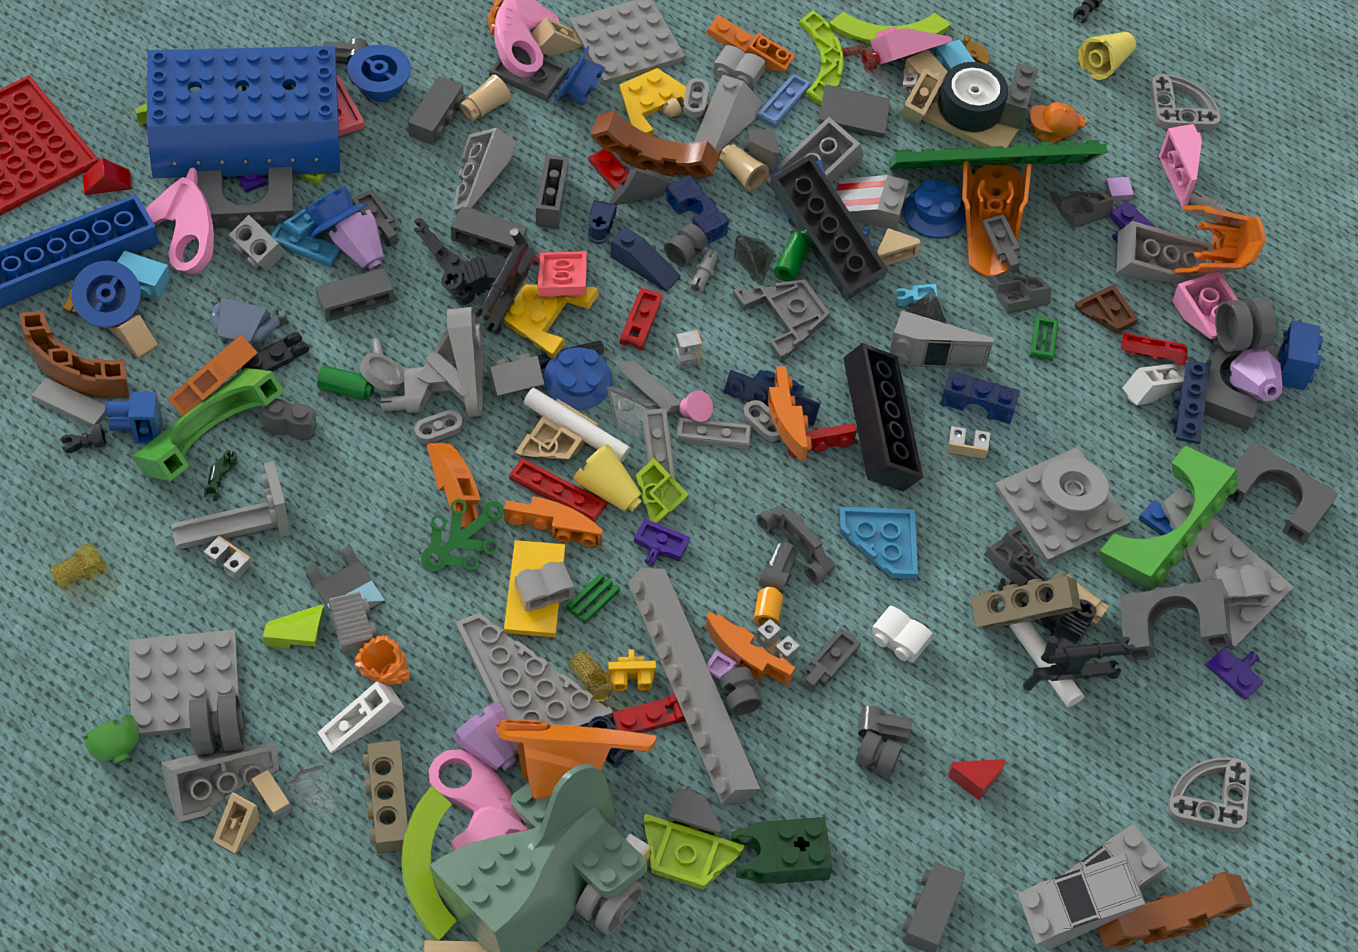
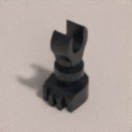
(1087, 6)
(96, 437)

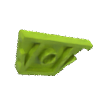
(687, 853)

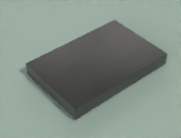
(541, 84)
(855, 110)

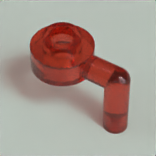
(869, 57)

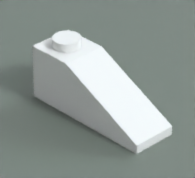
(1154, 383)
(361, 717)

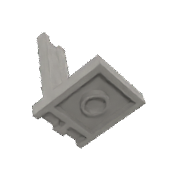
(240, 520)

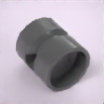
(686, 244)
(740, 690)
(878, 753)

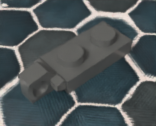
(384, 220)
(1003, 241)
(831, 659)

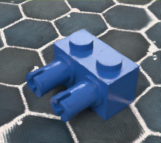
(138, 414)

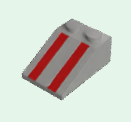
(874, 199)

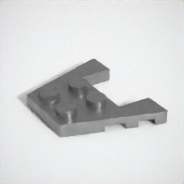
(795, 308)

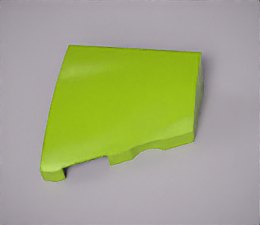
(659, 491)
(294, 629)

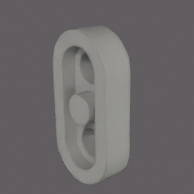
(696, 97)
(763, 422)
(437, 427)

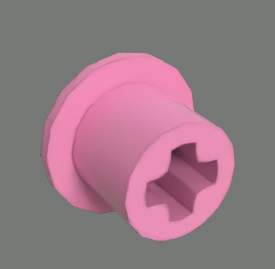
(696, 406)

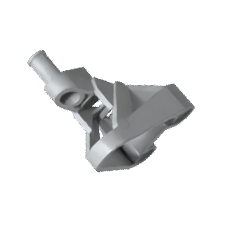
(460, 342)

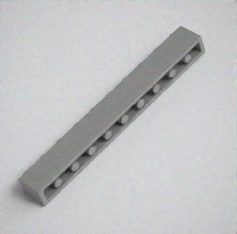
(693, 686)

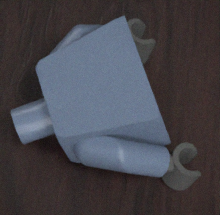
(237, 318)

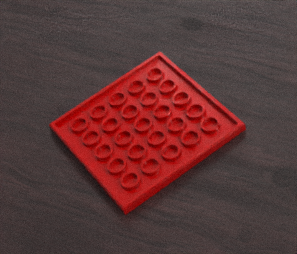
(36, 145)

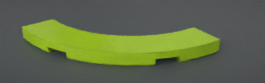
(863, 31)
(830, 54)
(416, 862)

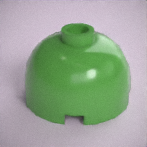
(113, 740)

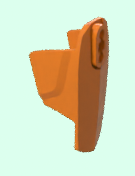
(982, 205)
(1235, 240)
(553, 750)

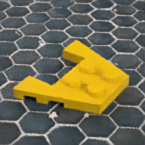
(648, 95)
(535, 314)

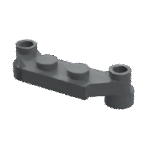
(801, 537)

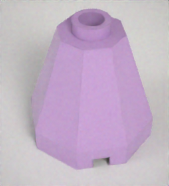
(360, 240)
(1257, 374)
(481, 740)

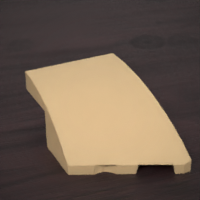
(551, 440)

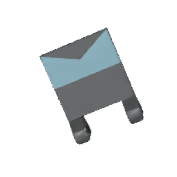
(345, 581)

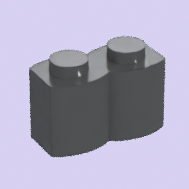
(291, 419)

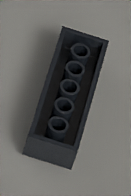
(828, 227)
(882, 417)

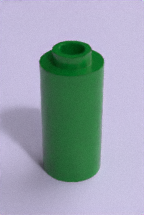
(792, 257)
(344, 382)

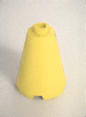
(1105, 53)
(609, 480)

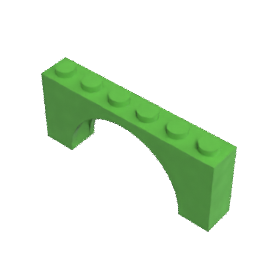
(165, 454)
(1151, 559)

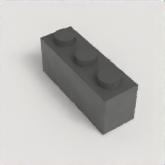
(1019, 95)
(436, 110)
(552, 191)
(484, 231)
(355, 294)
(932, 907)

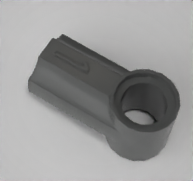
(344, 50)
(778, 571)
(886, 725)

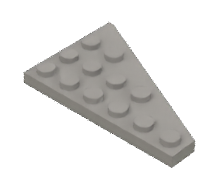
(1220, 548)
(523, 681)

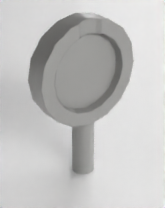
(381, 370)

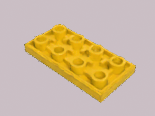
(540, 621)

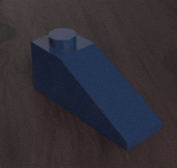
(640, 257)

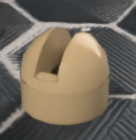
(672, 108)

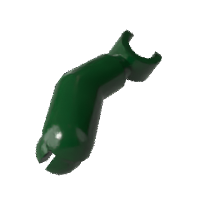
(218, 470)

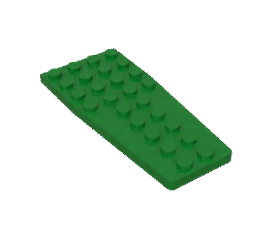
(1020, 154)

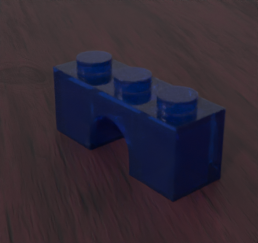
(689, 196)
(995, 398)

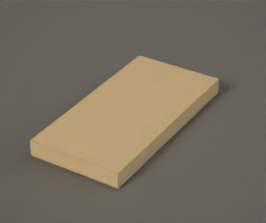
(995, 136)

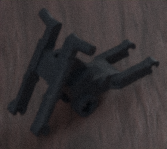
(483, 274)
(1064, 642)

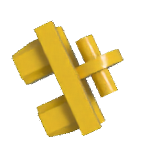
(632, 669)

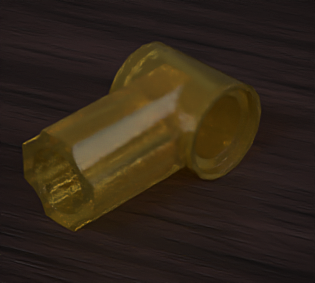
(84, 563)
(591, 675)

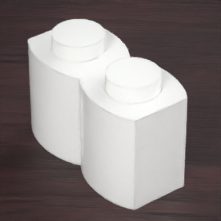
(901, 634)

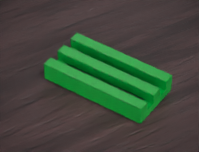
(1042, 354)
(606, 583)

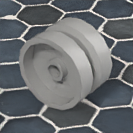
(608, 911)

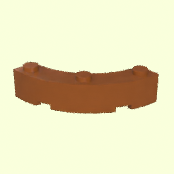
(653, 153)
(66, 367)
(1178, 914)

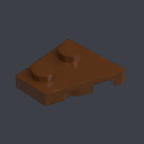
(1108, 309)

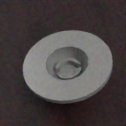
(1075, 485)

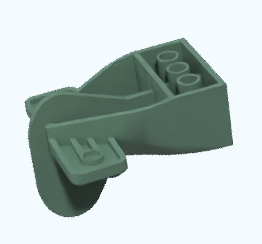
(527, 883)

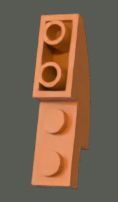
(727, 33)
(212, 375)
(788, 417)
(455, 478)
(564, 521)
(738, 645)

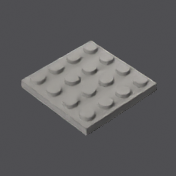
(627, 39)
(1050, 527)
(177, 669)

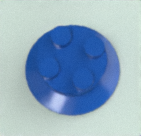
(379, 71)
(581, 79)
(935, 209)
(332, 210)
(106, 293)
(578, 378)

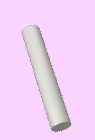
(573, 422)
(1035, 646)

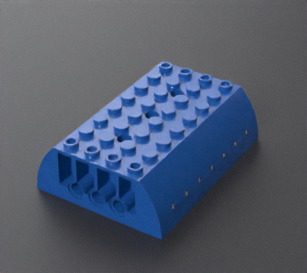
(242, 128)

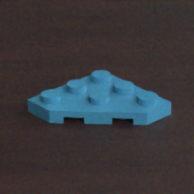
(884, 537)

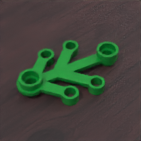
(459, 538)

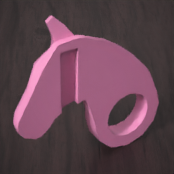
(513, 28)
(189, 208)
(483, 795)

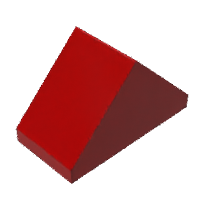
(106, 177)
(976, 776)

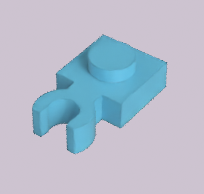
(906, 296)

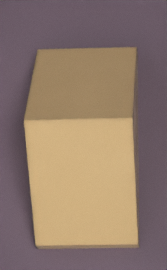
(897, 247)
(135, 336)
(236, 823)

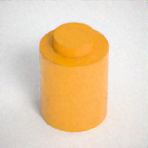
(768, 606)

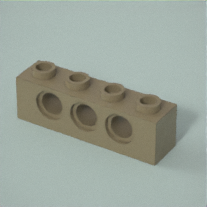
(1064, 600)
(386, 757)

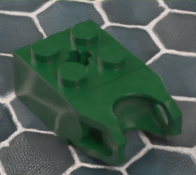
(779, 851)

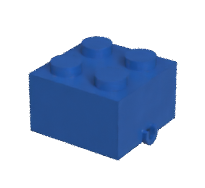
(1300, 354)

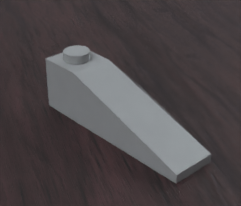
(728, 113)
(485, 158)
(204, 780)

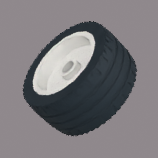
(973, 96)

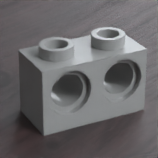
(259, 241)

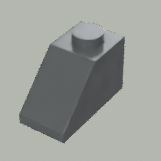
(763, 147)
(694, 811)

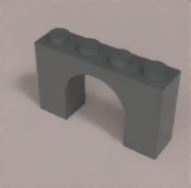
(271, 210)
(1221, 400)
(1312, 497)
(1143, 610)

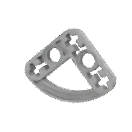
(1170, 111)
(1227, 805)

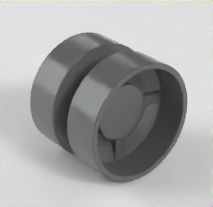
(1245, 324)
(225, 723)

